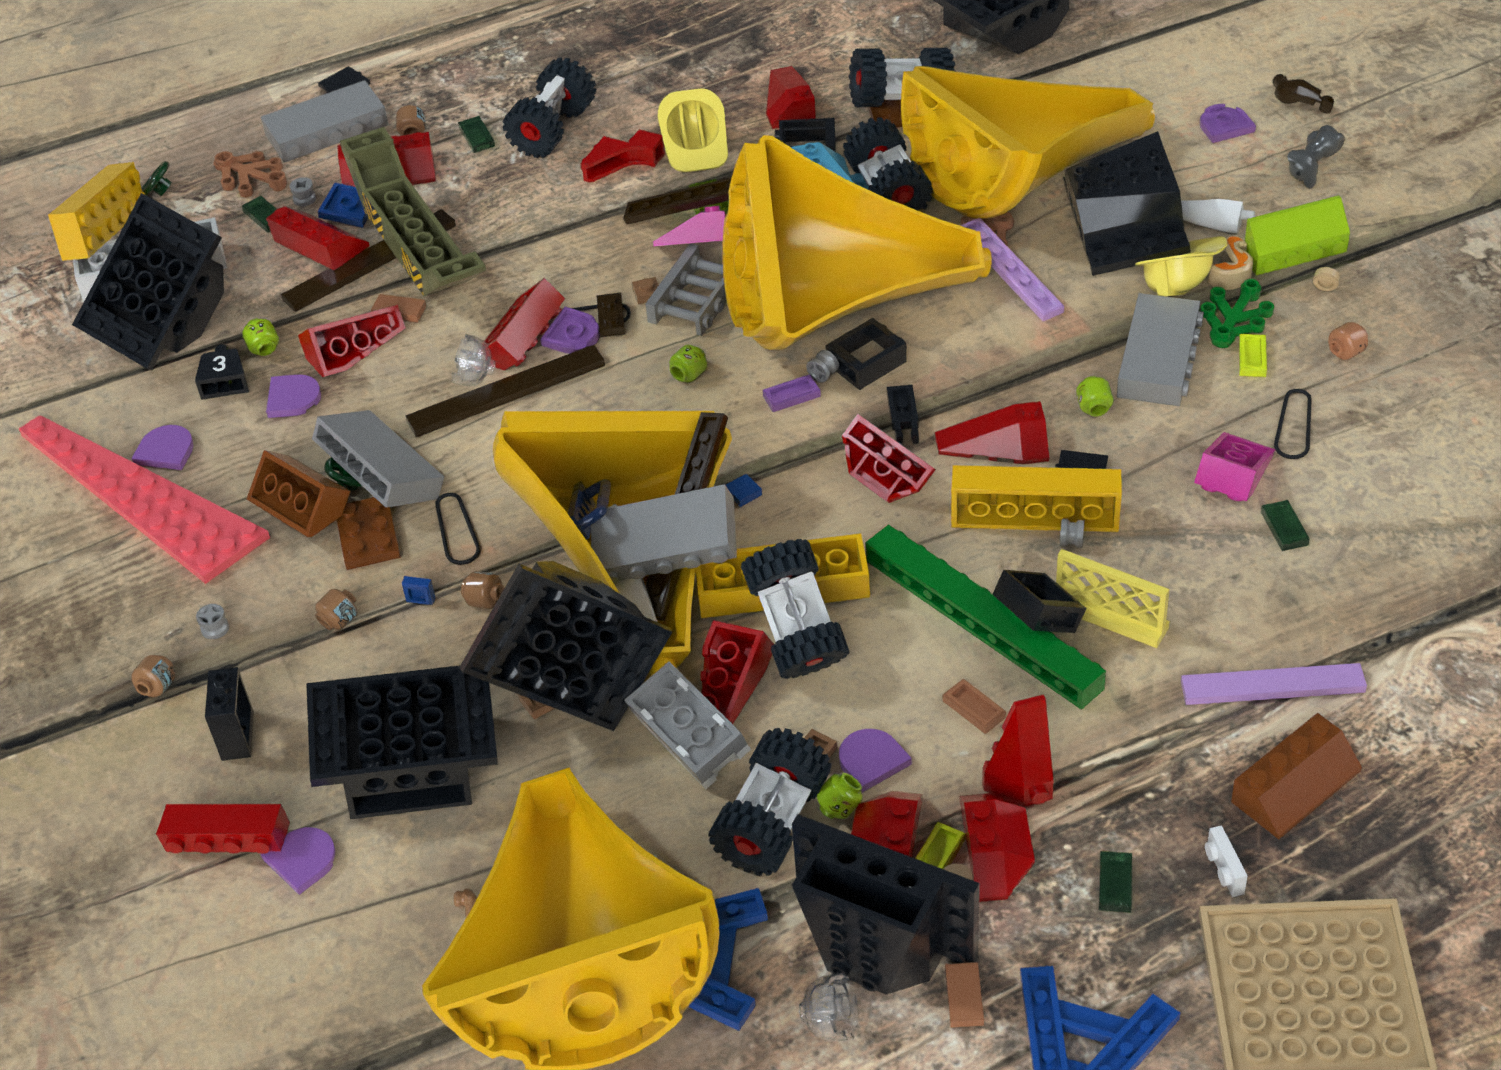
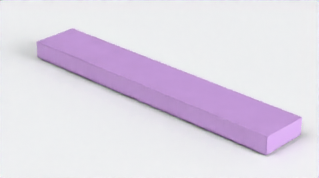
(1017, 274)
(1273, 683)

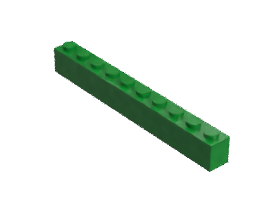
(985, 617)

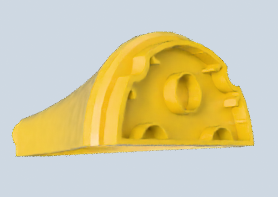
(1001, 137)
(821, 247)
(635, 450)
(573, 940)

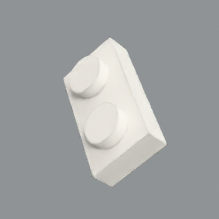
(1229, 866)

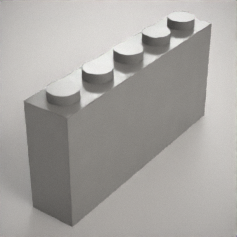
(324, 121)
(1160, 349)
(377, 458)
(666, 533)

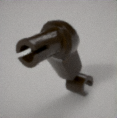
(1300, 91)

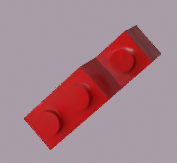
(613, 154)

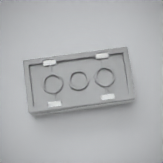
(687, 724)

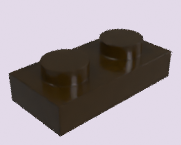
(610, 314)

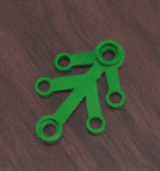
(1224, 334)

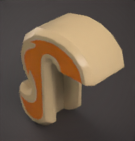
(1235, 267)

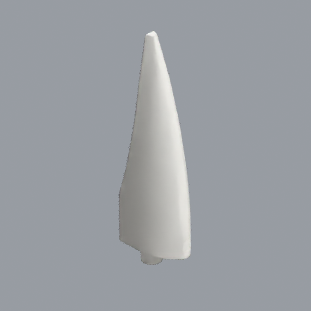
(1216, 214)

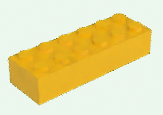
(96, 211)
(1035, 497)
(840, 577)

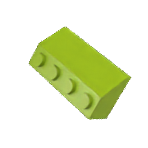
(1297, 235)

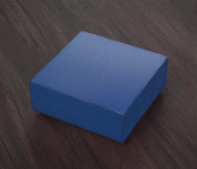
(744, 490)
(418, 590)

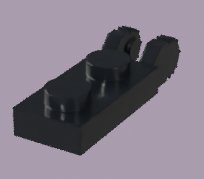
(903, 411)

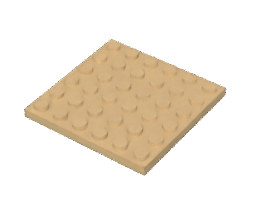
(1315, 986)

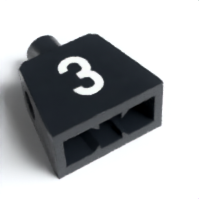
(220, 374)

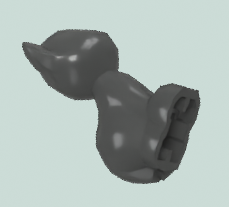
(1320, 144)

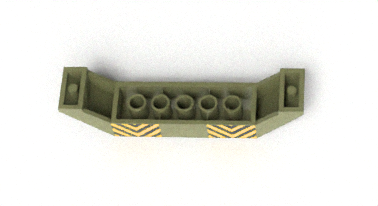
(404, 217)

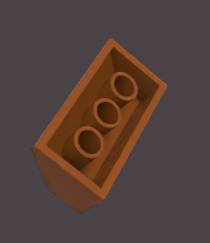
(296, 493)
(1296, 776)

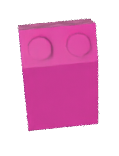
(701, 228)
(1233, 466)

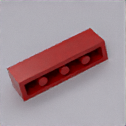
(223, 828)

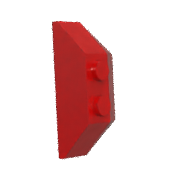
(883, 462)
(889, 820)
(996, 844)

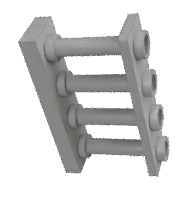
(671, 289)

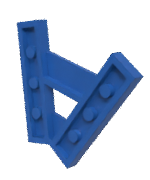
(716, 997)
(1126, 1039)

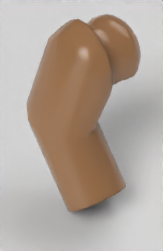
(465, 899)

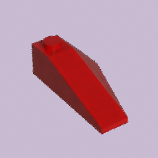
(788, 97)
(345, 342)
(1007, 433)
(733, 665)
(1022, 757)

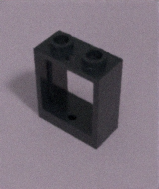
(807, 130)
(865, 373)
(1039, 601)
(228, 712)

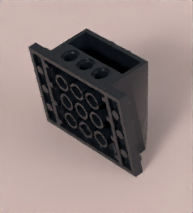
(1005, 23)
(1127, 206)
(154, 285)
(566, 643)
(400, 739)
(881, 911)

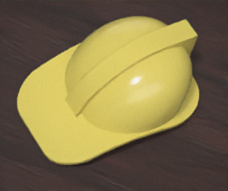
(693, 130)
(1183, 272)

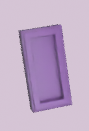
(791, 393)

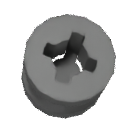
(302, 191)
(822, 366)
(1072, 533)
(212, 621)

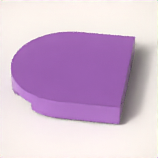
(1225, 123)
(571, 331)
(292, 395)
(165, 448)
(872, 757)
(303, 859)

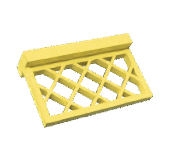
(1106, 609)

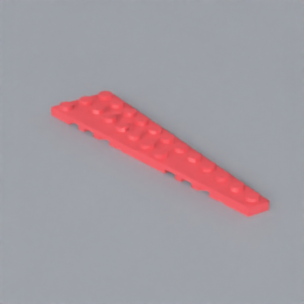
(177, 520)

